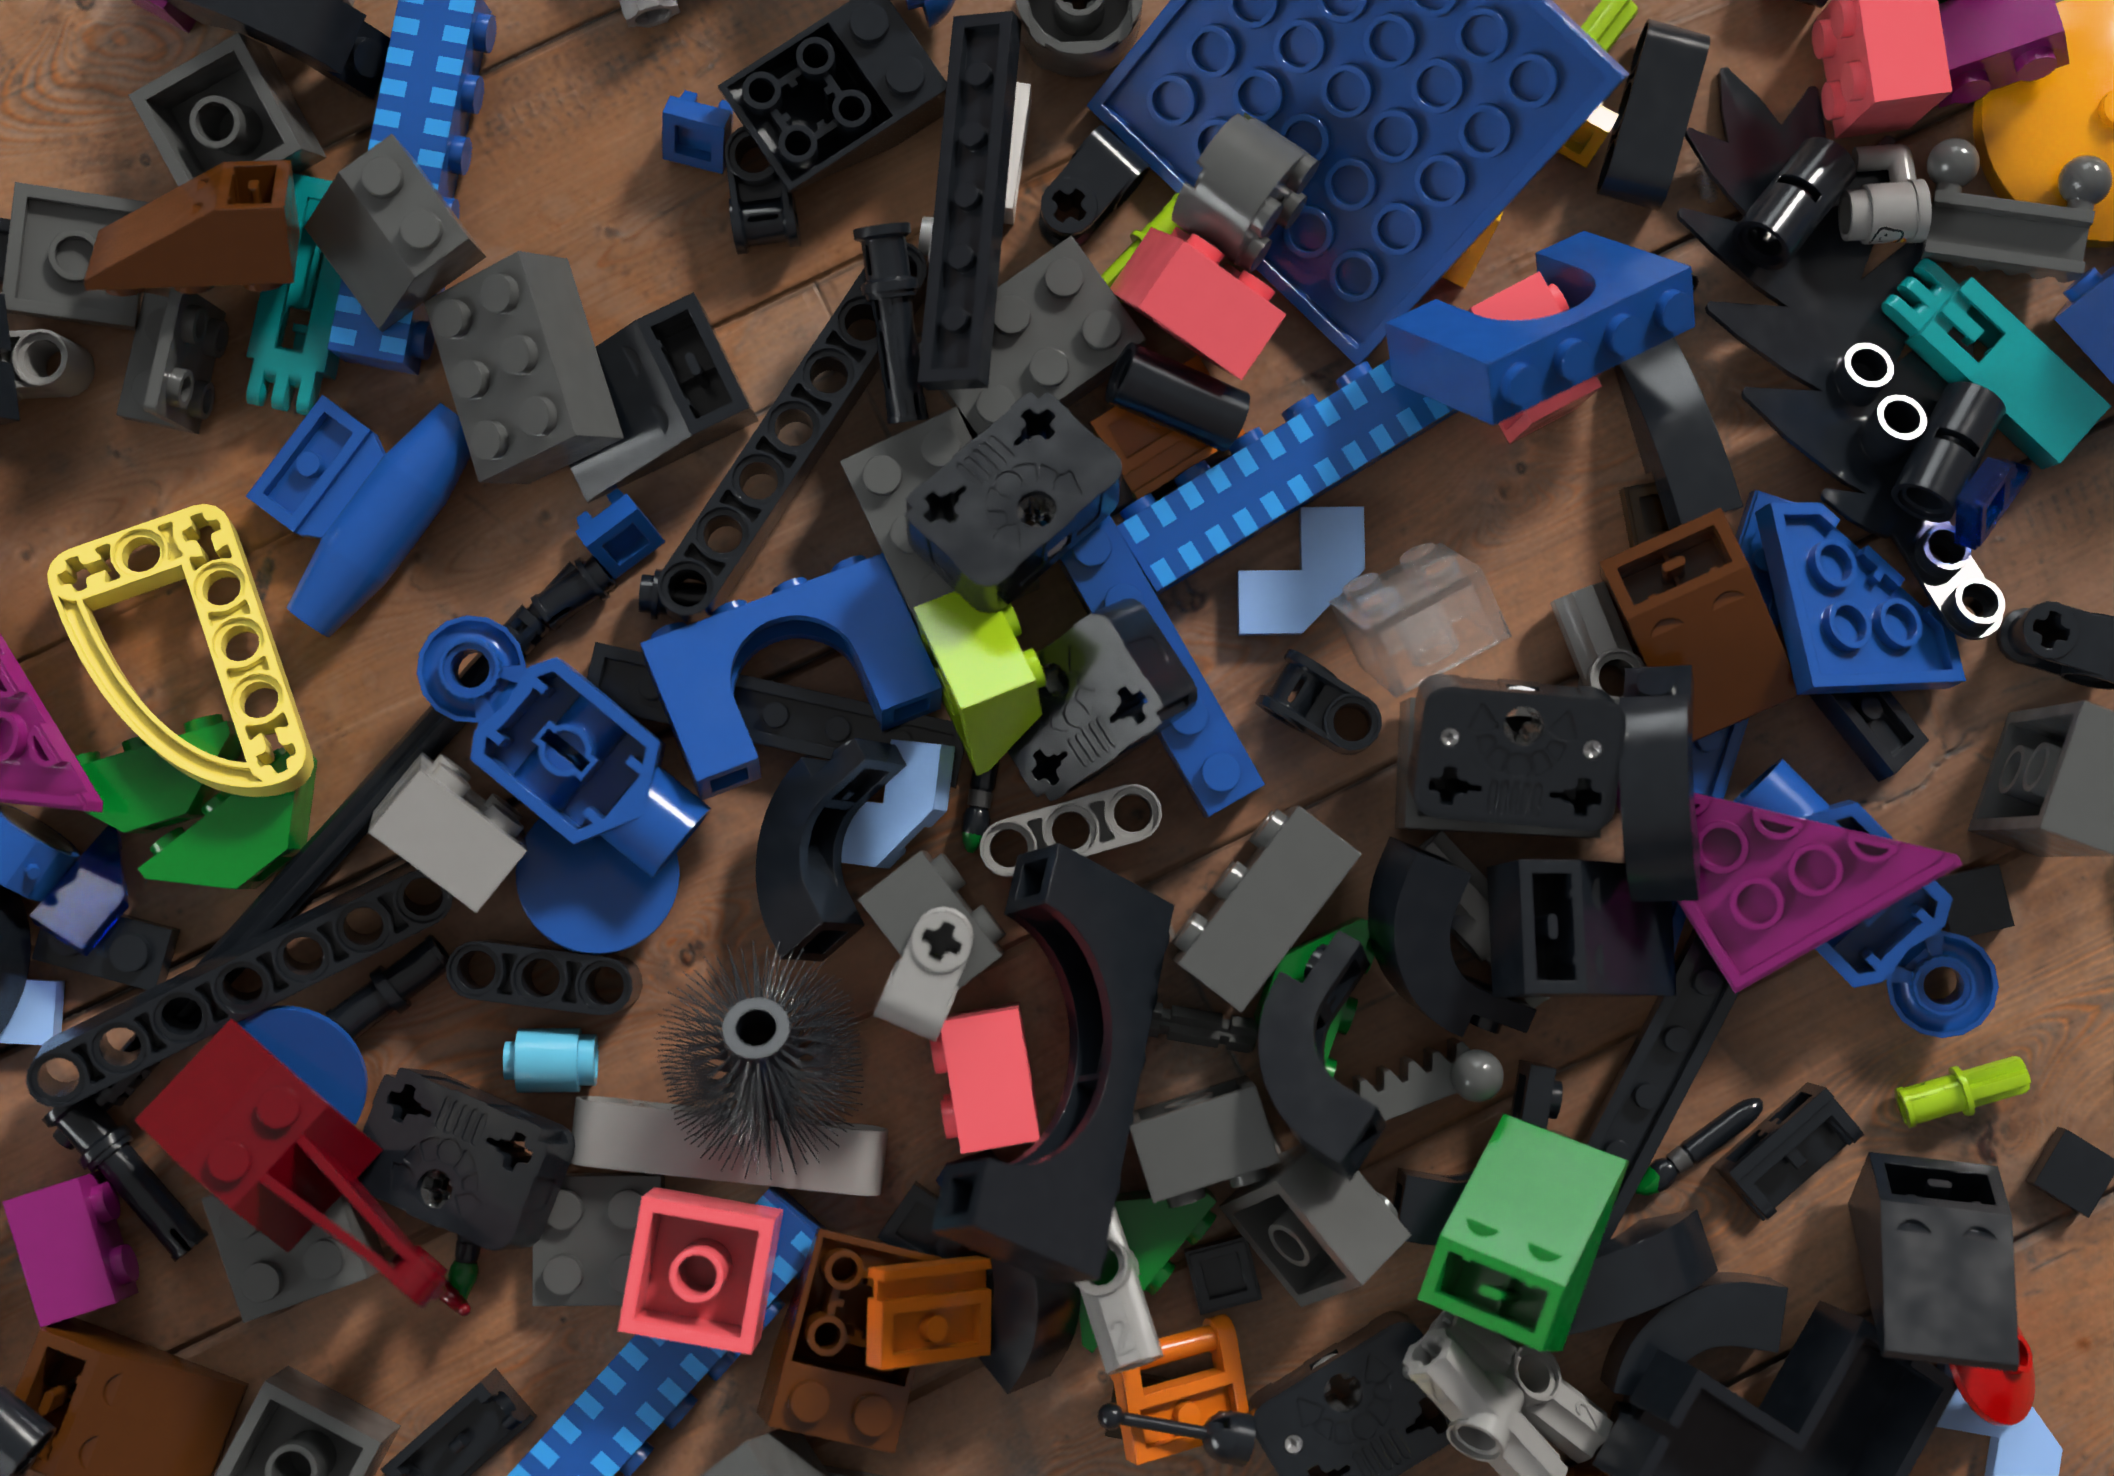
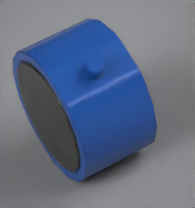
(32, 854)

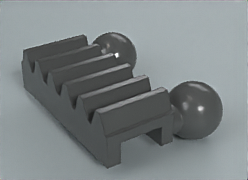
(2010, 232)
(1470, 1073)

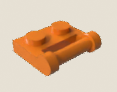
(1186, 1398)

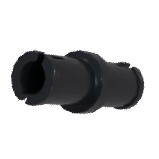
(391, 988)

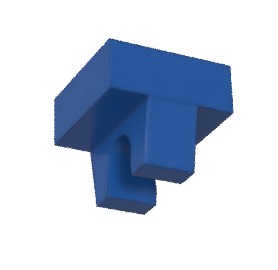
(696, 132)
(618, 534)

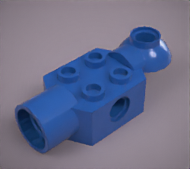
(561, 745)
(1900, 940)

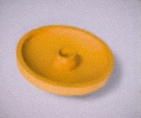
(2042, 124)

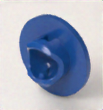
(590, 893)
(316, 1052)

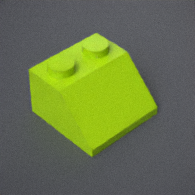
(983, 675)

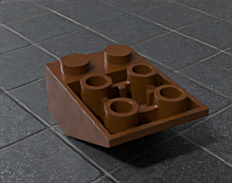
(209, 232)
(1698, 605)
(818, 1362)
(125, 1405)

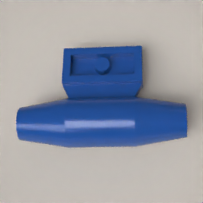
(359, 500)

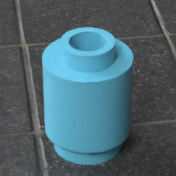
(551, 1060)

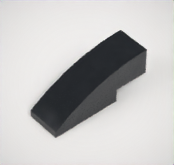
(1676, 435)

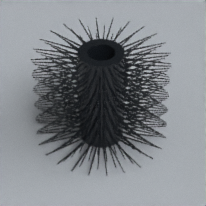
(761, 1060)

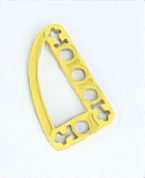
(185, 559)

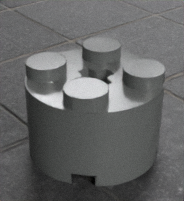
(1079, 40)
(1245, 190)

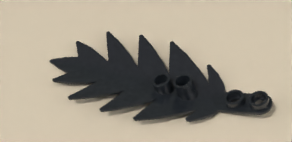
(1841, 345)

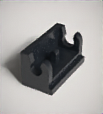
(1787, 1148)
(466, 1432)

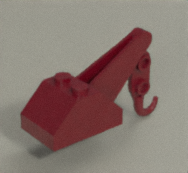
(281, 1156)

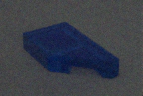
(1987, 499)
(87, 896)

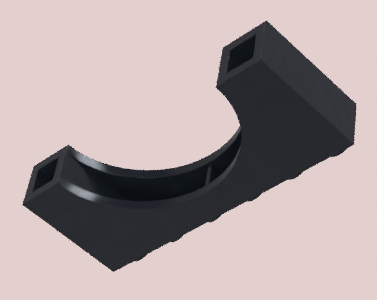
(1059, 1198)

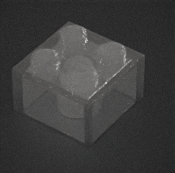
(1419, 617)

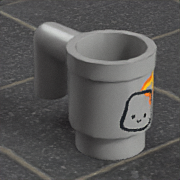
(1887, 210)

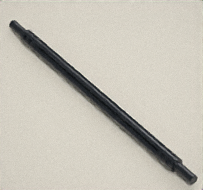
(334, 839)

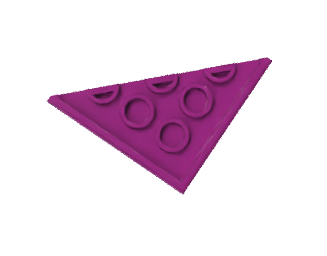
(34, 756)
(1791, 884)

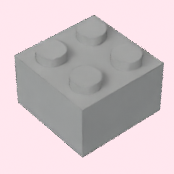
(450, 829)

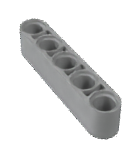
(648, 1140)

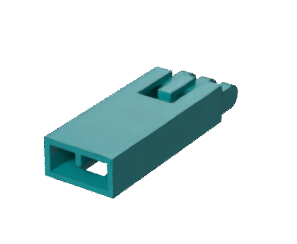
(313, 290)
(2043, 397)

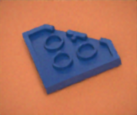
(1846, 610)

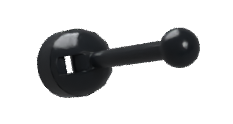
(1225, 1435)

